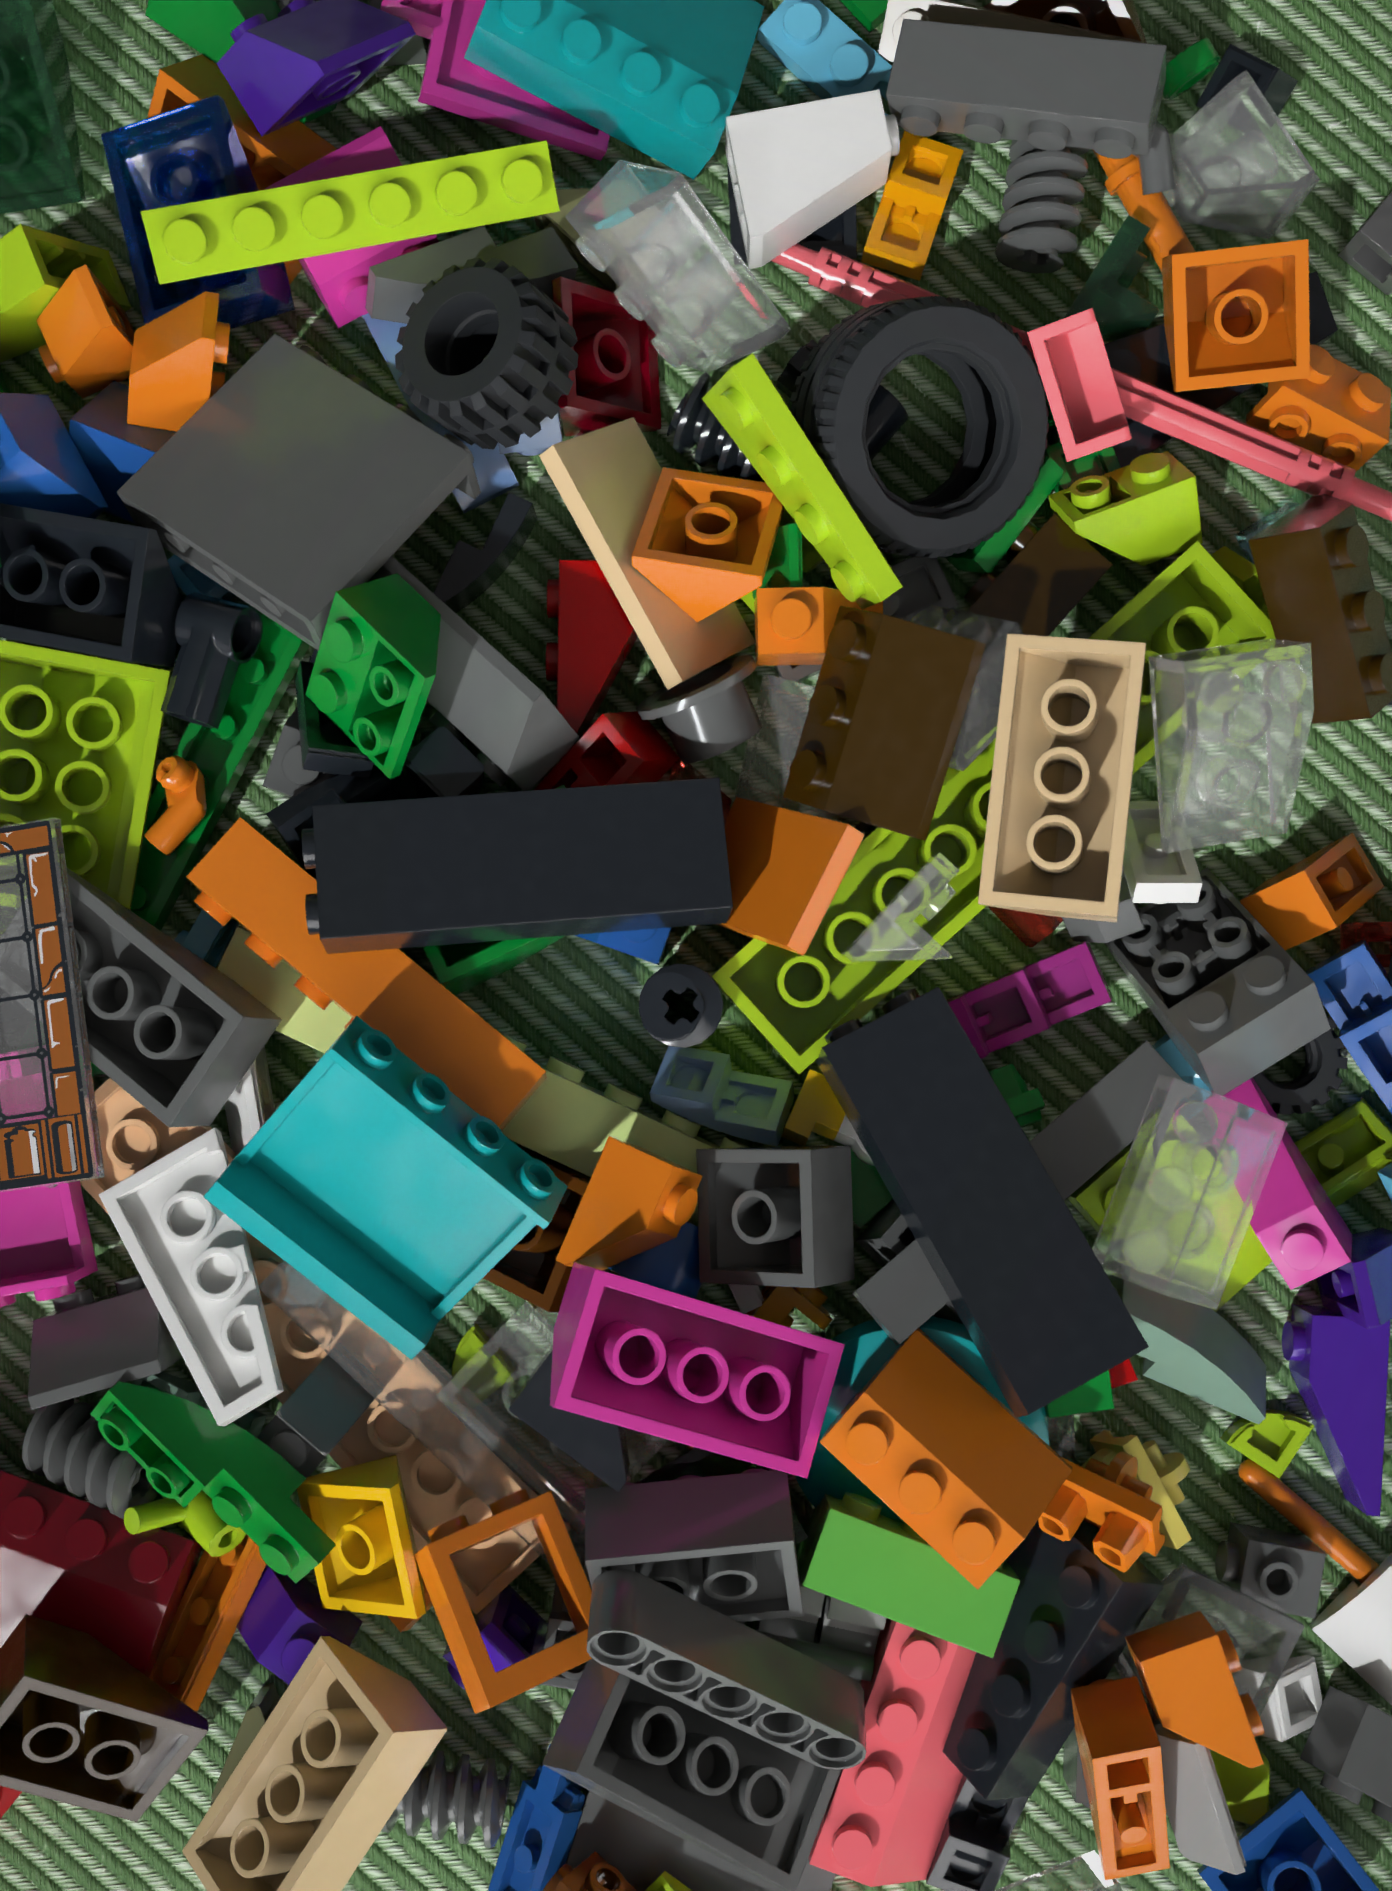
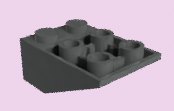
(1220, 986)

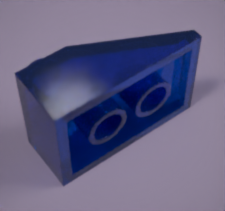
(178, 161)

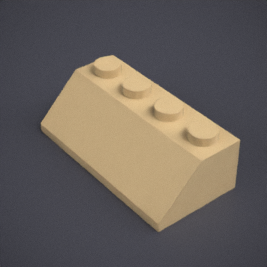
(1062, 776)
(317, 1778)

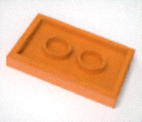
(784, 871)

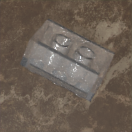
(674, 267)
(1187, 1192)
(481, 1399)

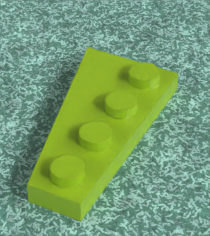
(794, 472)

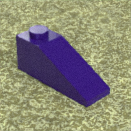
(1344, 1389)

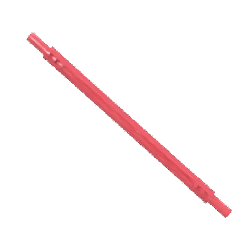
(1140, 399)

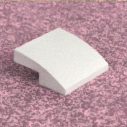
(1361, 1628)

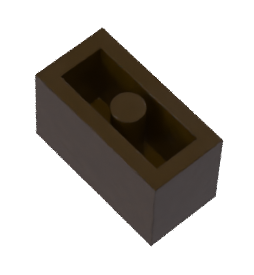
(1043, 581)

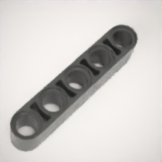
(726, 1669)

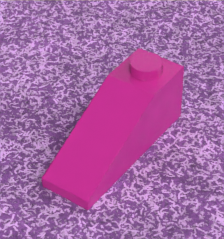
(1293, 1211)

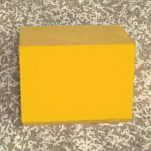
(374, 1539)

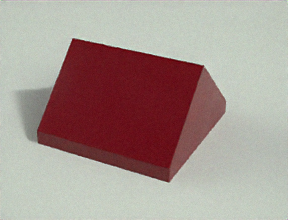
(615, 362)

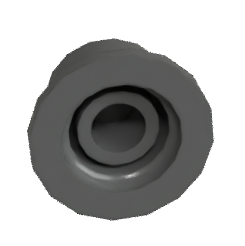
(706, 711)

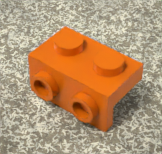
(1330, 413)

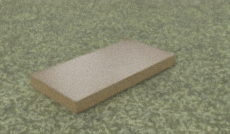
(608, 490)

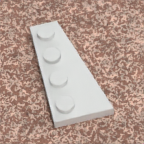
(199, 1275)

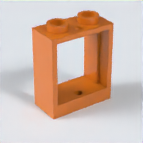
(455, 1616)

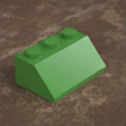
(898, 1575)

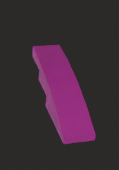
(1031, 999)

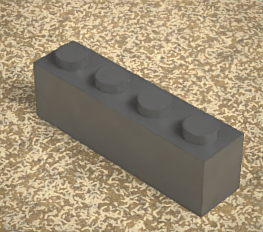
(1027, 87)

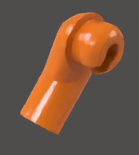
(185, 803)

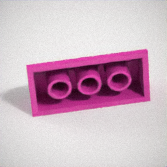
(690, 1371)

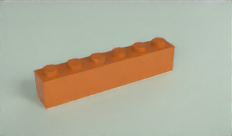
(266, 894)

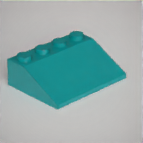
(632, 68)

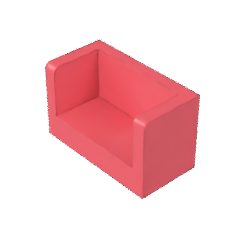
(1079, 384)

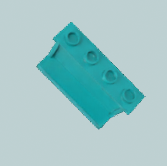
(385, 1188)

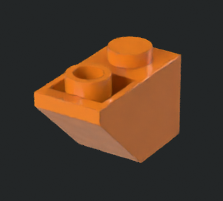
(175, 364)
(1192, 1687)

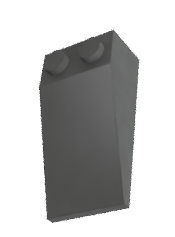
(160, 1014)
(692, 1775)

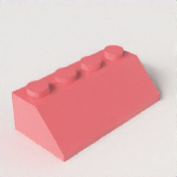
(898, 1799)

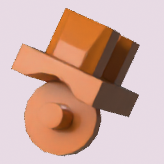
(1112, 1502)

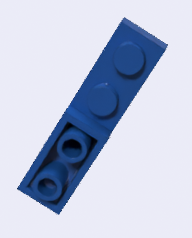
(1360, 1003)

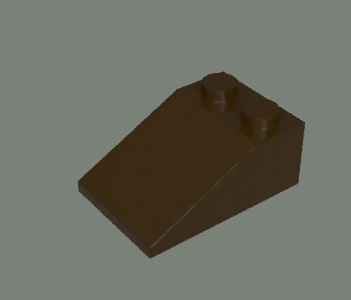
(87, 1723)

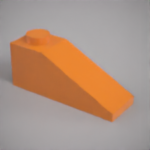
(1122, 1776)

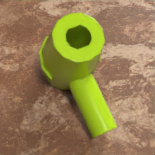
(196, 1518)

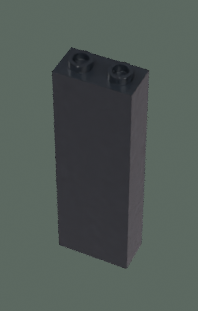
(517, 865)
(978, 1201)

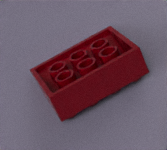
(87, 1571)

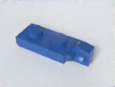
(538, 1832)

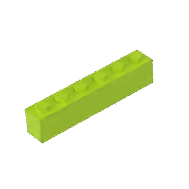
(350, 212)

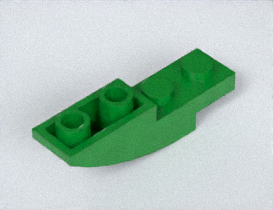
(239, 1472)

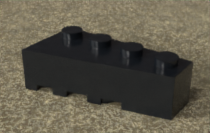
(1057, 1637)

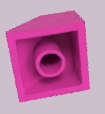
(343, 276)

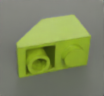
(1136, 510)

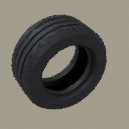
(1001, 407)

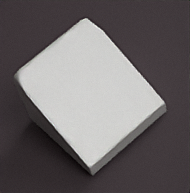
(1293, 1701)

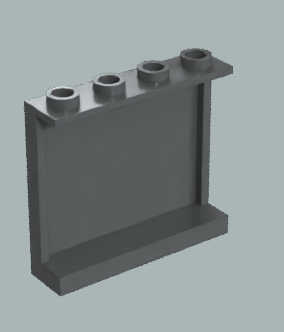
(295, 485)

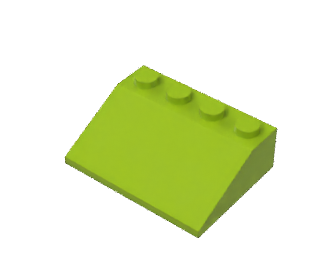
(84, 751)

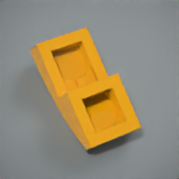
(911, 205)

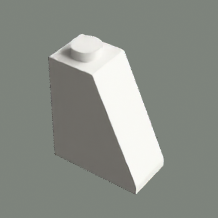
(805, 166)

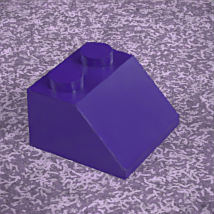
(308, 57)

